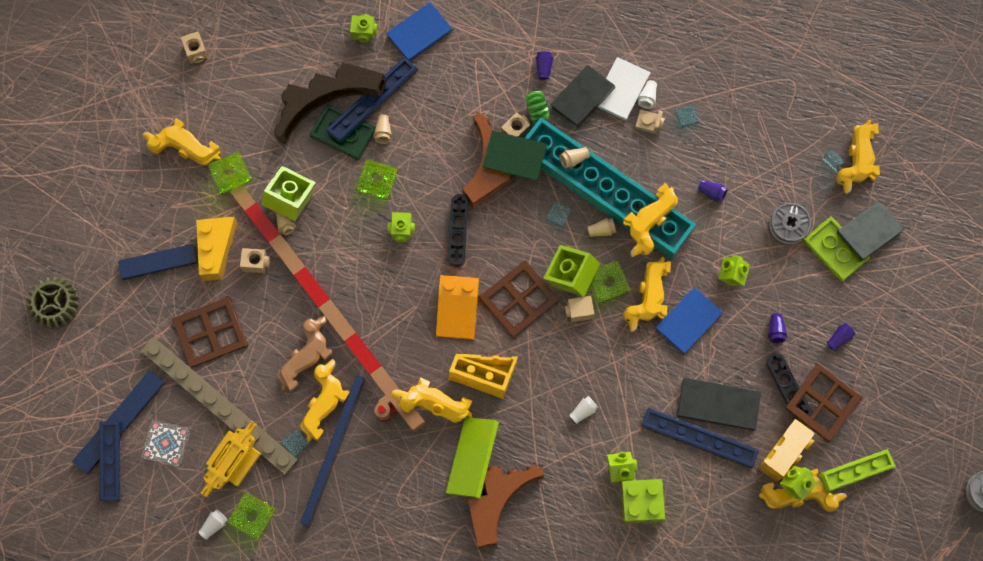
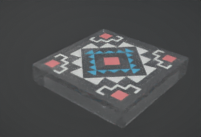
(165, 443)

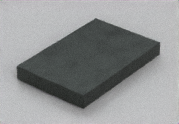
(583, 96)
(869, 231)

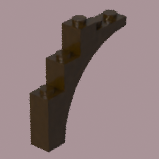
(322, 89)

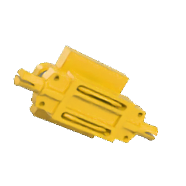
(231, 459)

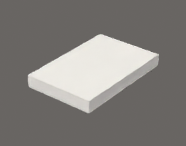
(629, 83)

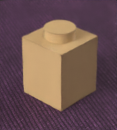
(580, 309)

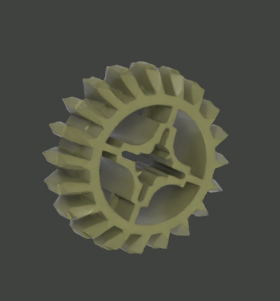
(47, 307)

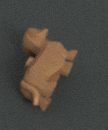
(307, 356)

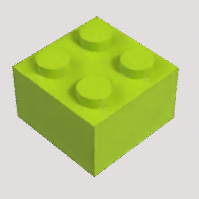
(288, 193)
(572, 270)
(642, 501)

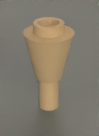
(285, 225)

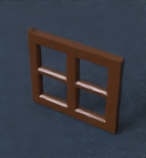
(519, 298)
(210, 332)
(823, 402)

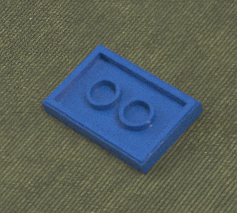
(419, 31)
(689, 320)

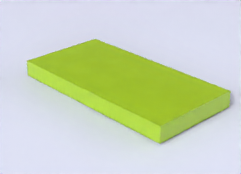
(472, 457)

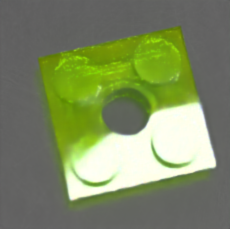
(229, 182)
(379, 189)
(613, 271)
(247, 504)

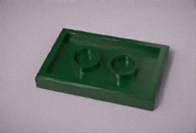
(353, 145)
(515, 155)

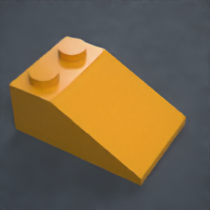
(457, 307)

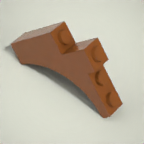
(486, 181)
(499, 489)

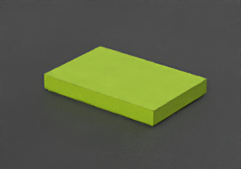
(832, 250)

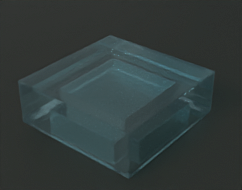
(687, 116)
(833, 159)
(558, 214)
(295, 443)

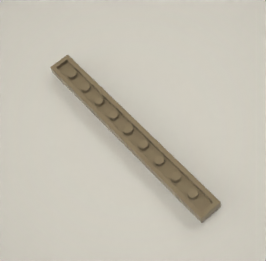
(217, 404)

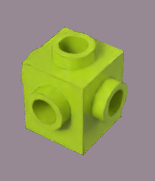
(363, 28)
(401, 227)
(734, 271)
(621, 466)
(798, 482)

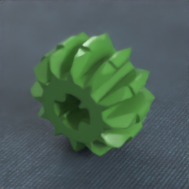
(537, 106)

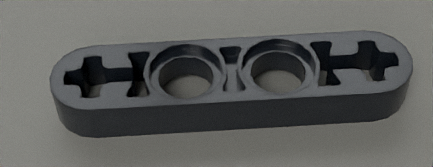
(458, 230)
(786, 389)

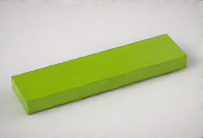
(857, 470)

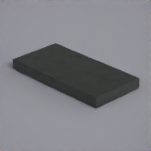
(719, 404)

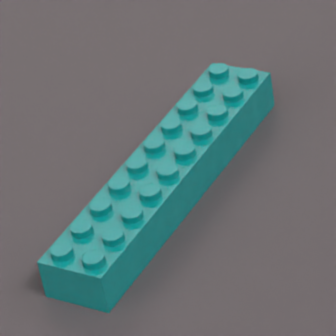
(608, 188)

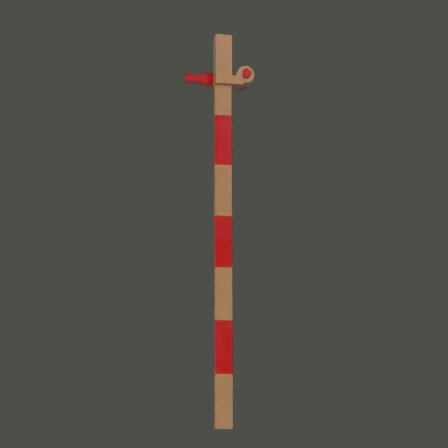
(386, 405)

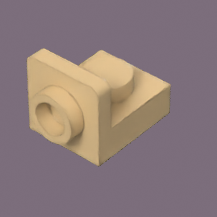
(649, 121)

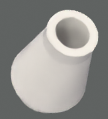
(647, 98)
(584, 409)
(213, 523)

